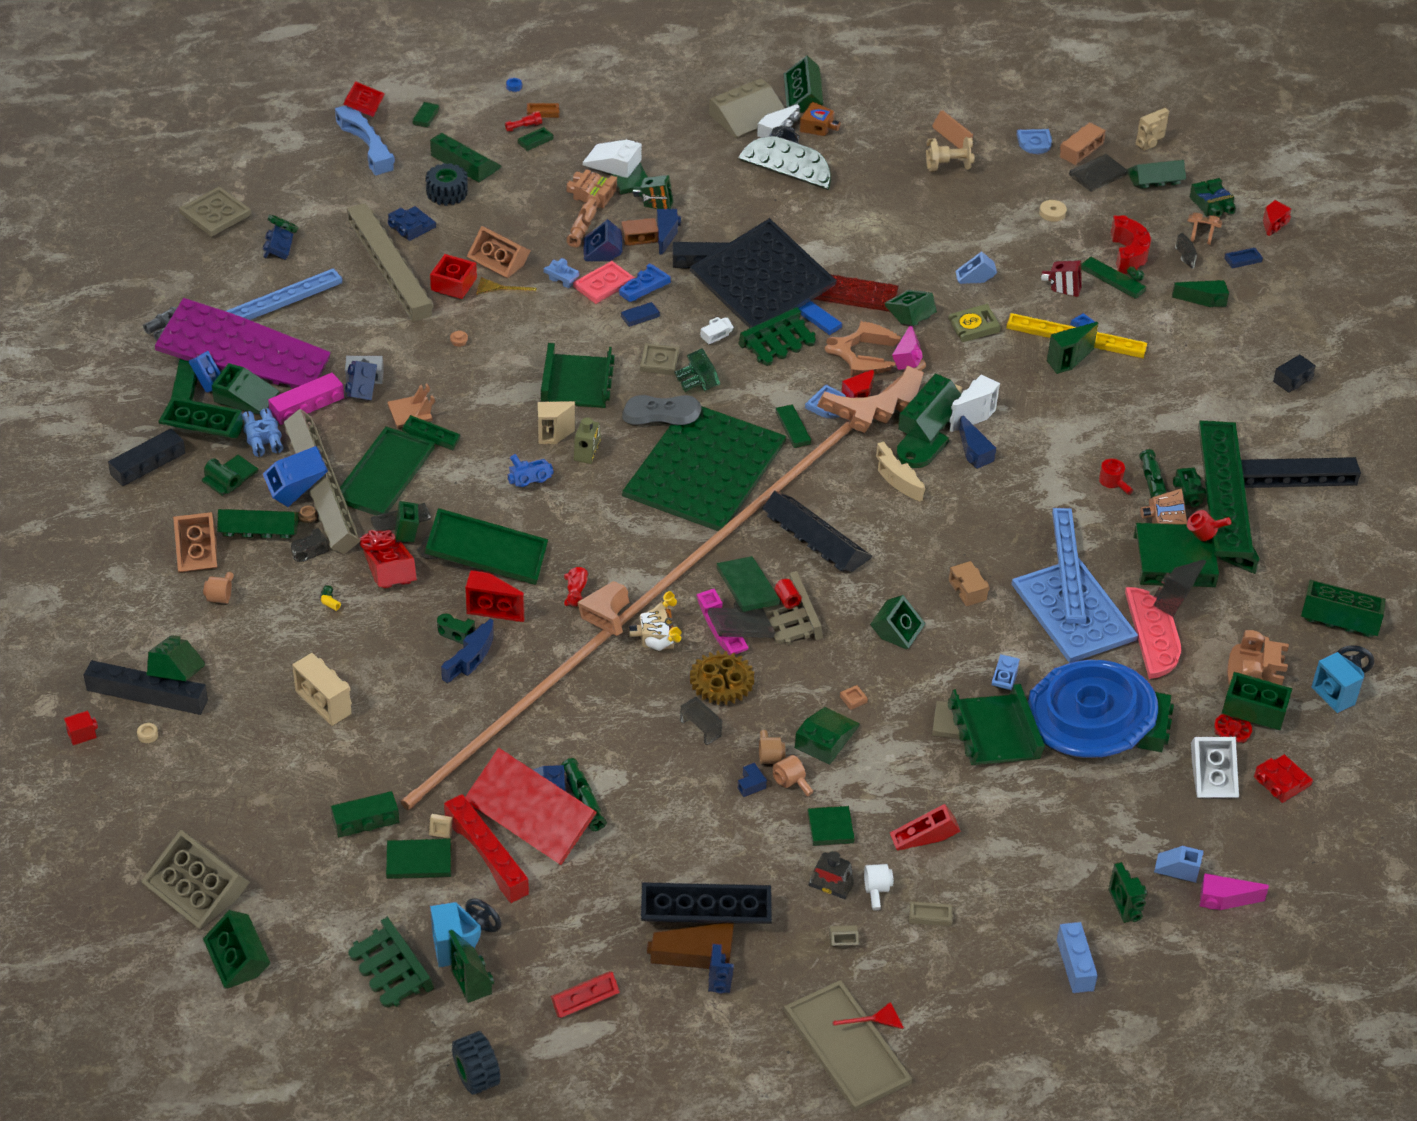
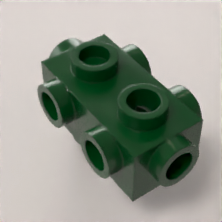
(1191, 486)

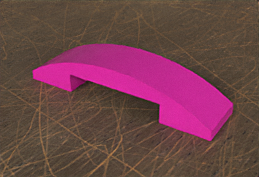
(708, 600)

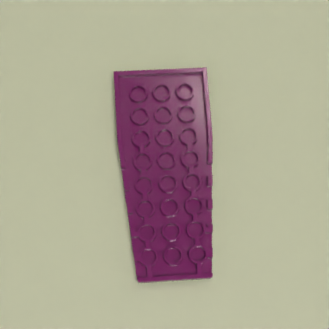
(240, 342)

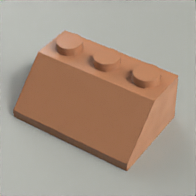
(498, 252)

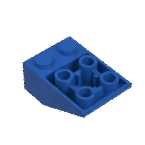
(294, 475)

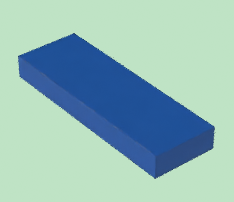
(820, 318)

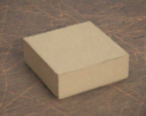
(440, 826)

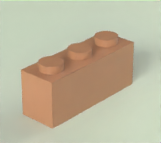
(1082, 143)

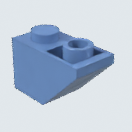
(1006, 672)
(1180, 863)

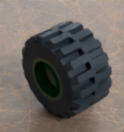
(446, 184)
(476, 1062)

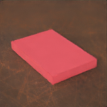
(602, 282)

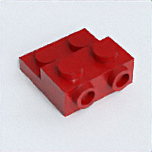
(1282, 777)

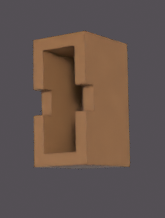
(969, 582)

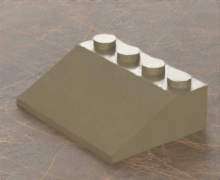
(744, 107)
(194, 880)

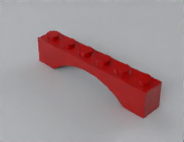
(505, 870)

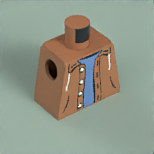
(1166, 508)

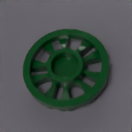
(280, 222)

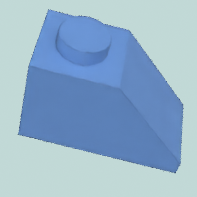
(976, 270)

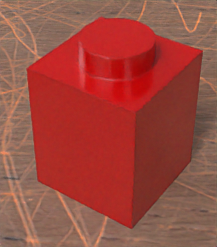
(81, 727)

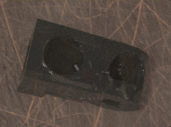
(309, 547)

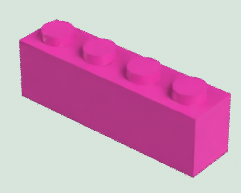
(307, 397)

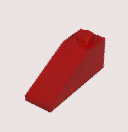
(926, 829)

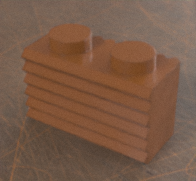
(639, 231)

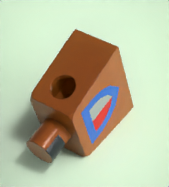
(818, 120)

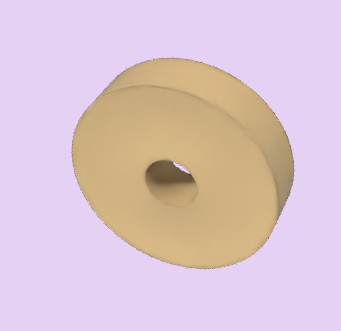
(1052, 210)

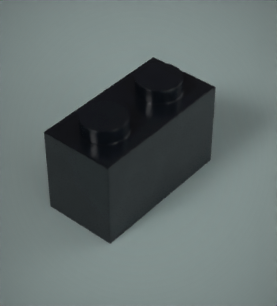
(1294, 373)

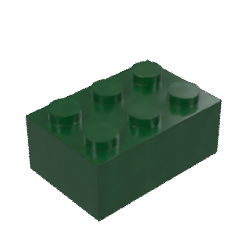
(1257, 701)

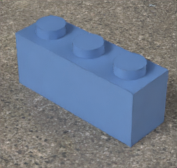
(1076, 957)

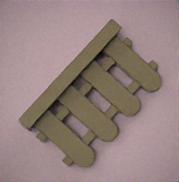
(796, 616)

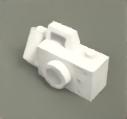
(716, 330)

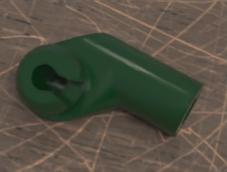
(1137, 275)

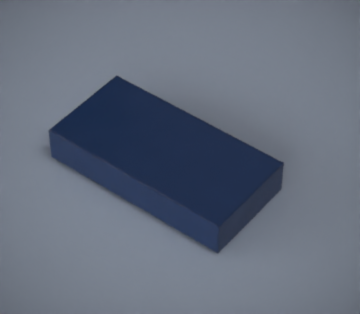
(1243, 257)
(640, 314)

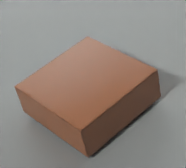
(853, 697)

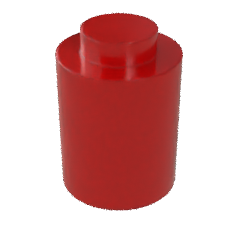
(788, 593)

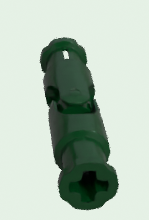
(1152, 473)
(583, 792)

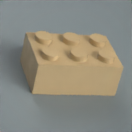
(322, 689)

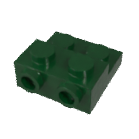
(1127, 894)

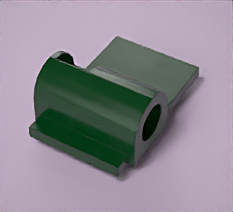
(229, 475)

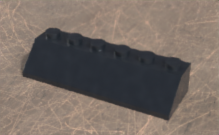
(815, 532)
(706, 903)

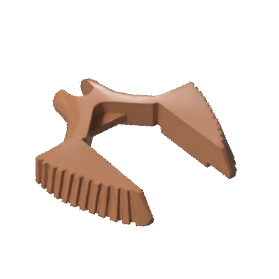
(866, 333)

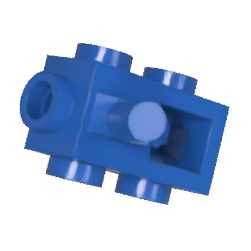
(526, 472)

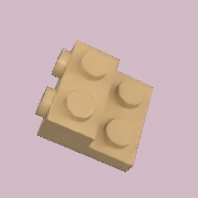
(1152, 128)

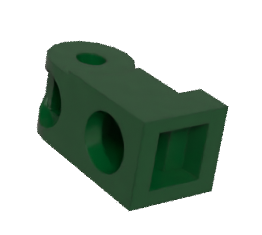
(454, 628)

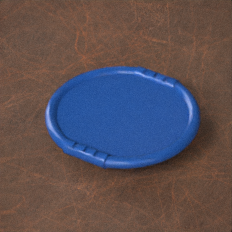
(1093, 708)

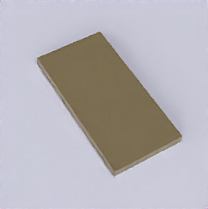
(849, 1053)

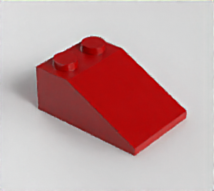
(391, 565)
(493, 598)

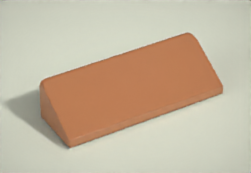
(951, 129)

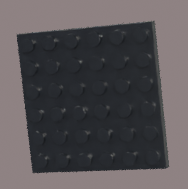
(762, 274)

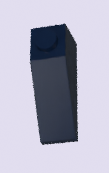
(667, 227)
(976, 446)

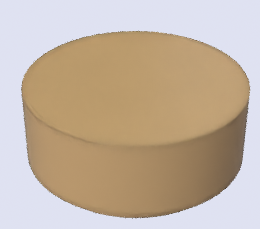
(147, 733)

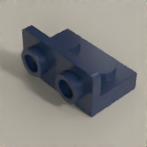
(719, 972)

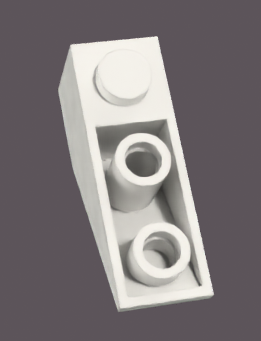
(783, 117)

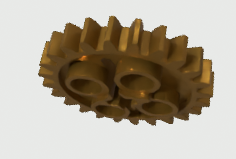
(727, 682)

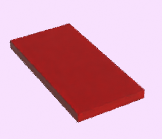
(530, 806)

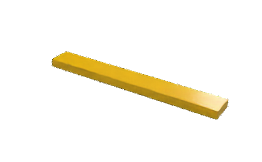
(1103, 341)

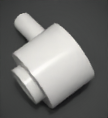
(877, 879)

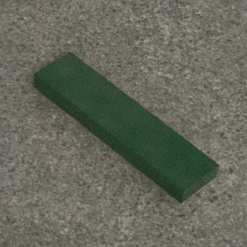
(1113, 277)

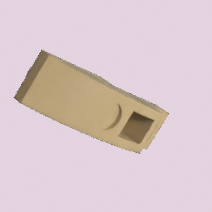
(898, 475)

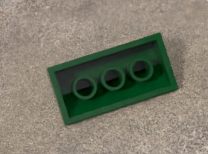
(803, 84)
(452, 151)
(929, 409)
(202, 417)
(257, 521)

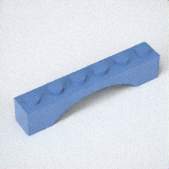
(352, 121)

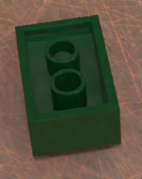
(824, 734)
(468, 969)

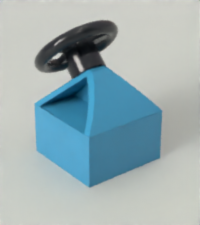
(1341, 677)
(465, 923)

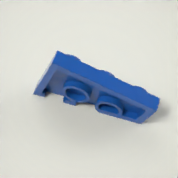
(645, 283)

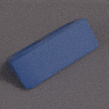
(205, 370)

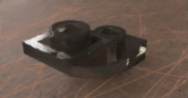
(1187, 249)

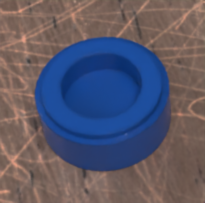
(514, 84)

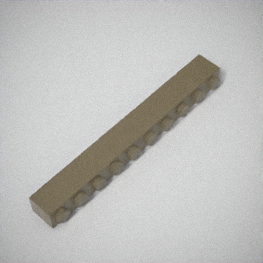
(389, 262)
(326, 491)

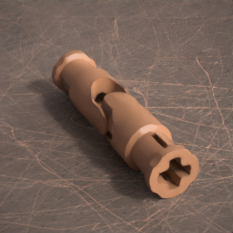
(583, 221)

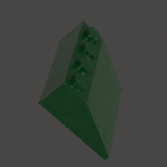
(1343, 608)

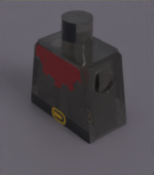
(832, 875)

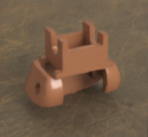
(1248, 659)

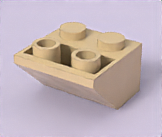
(555, 421)

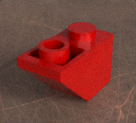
(1275, 217)
(859, 385)

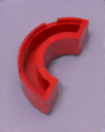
(1136, 240)

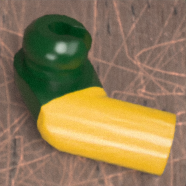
(327, 598)

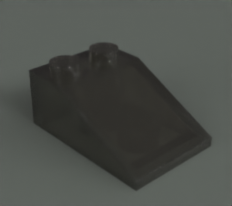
(1177, 587)

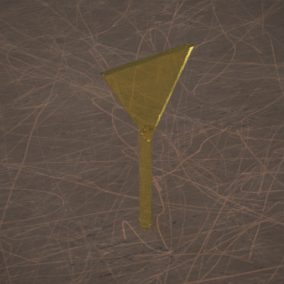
(486, 285)

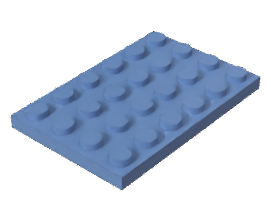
(1104, 623)

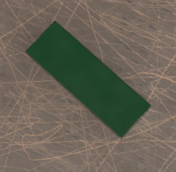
(793, 426)
(432, 432)

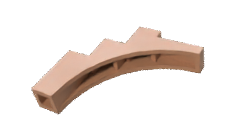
(880, 407)

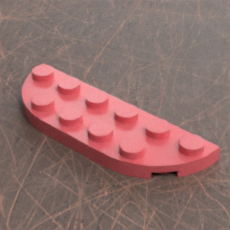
(1155, 632)

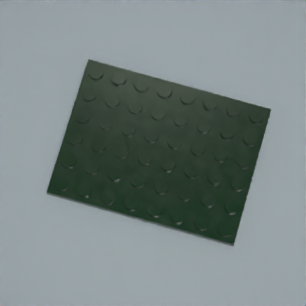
(705, 468)

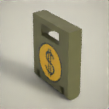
(972, 324)

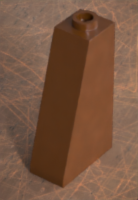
(690, 945)

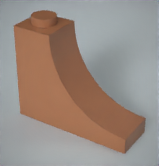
(603, 606)

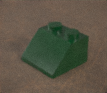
(912, 306)
(898, 622)

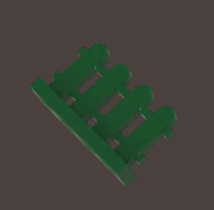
(777, 327)
(395, 972)

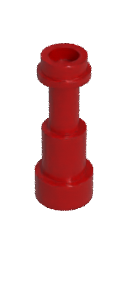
(533, 119)

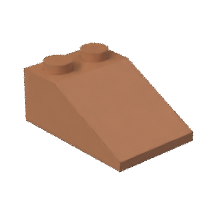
(196, 542)

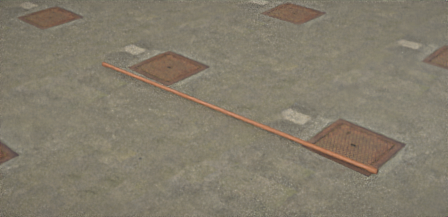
(417, 794)

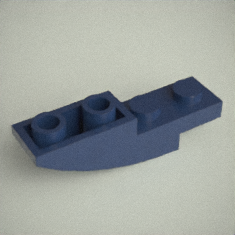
(474, 651)

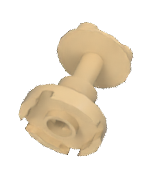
(942, 154)

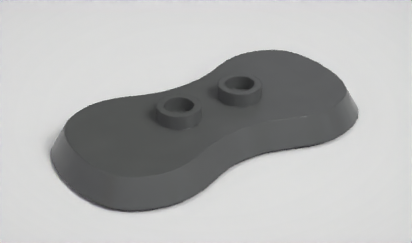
(674, 410)

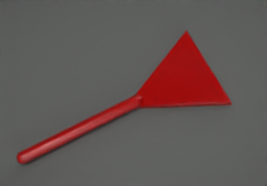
(886, 1016)

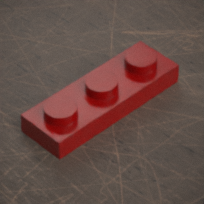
(585, 994)

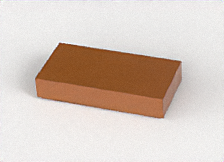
(546, 110)

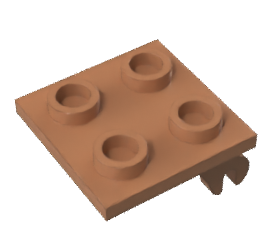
(1198, 218)
(416, 406)

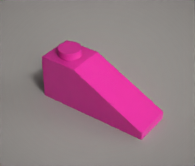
(908, 351)
(1227, 893)

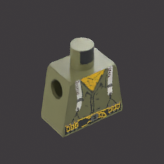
(587, 432)

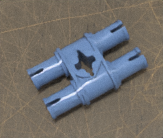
(262, 432)

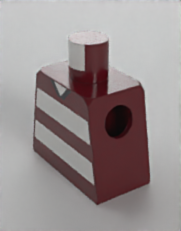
(1065, 277)

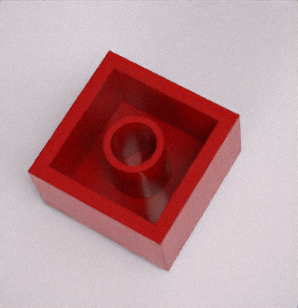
(453, 276)

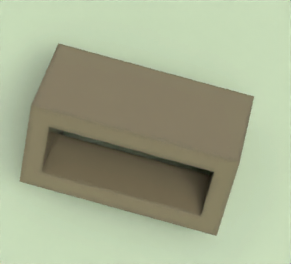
(844, 935)

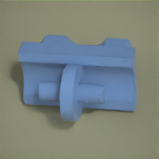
(560, 271)

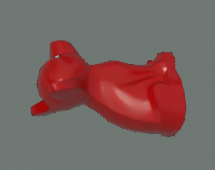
(577, 580)

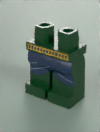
(1212, 197)

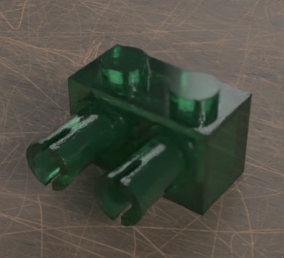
(702, 370)

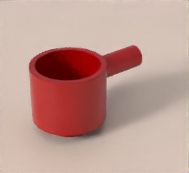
(1112, 475)
(1204, 526)

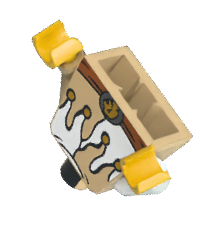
(657, 626)

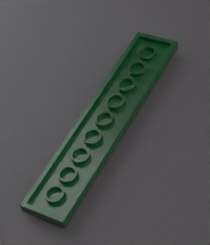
(1225, 488)

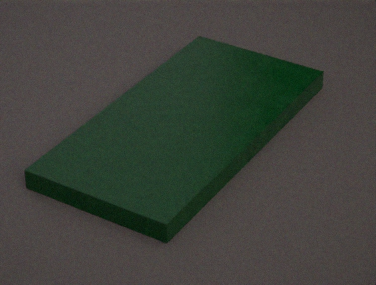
(385, 471)
(486, 546)

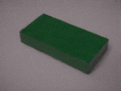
(425, 114)
(535, 139)

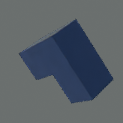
(753, 780)

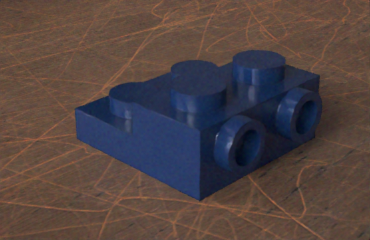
(410, 222)

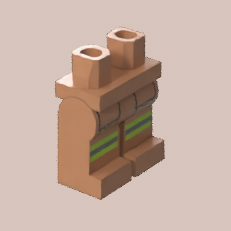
(592, 184)

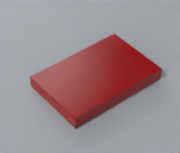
(364, 99)

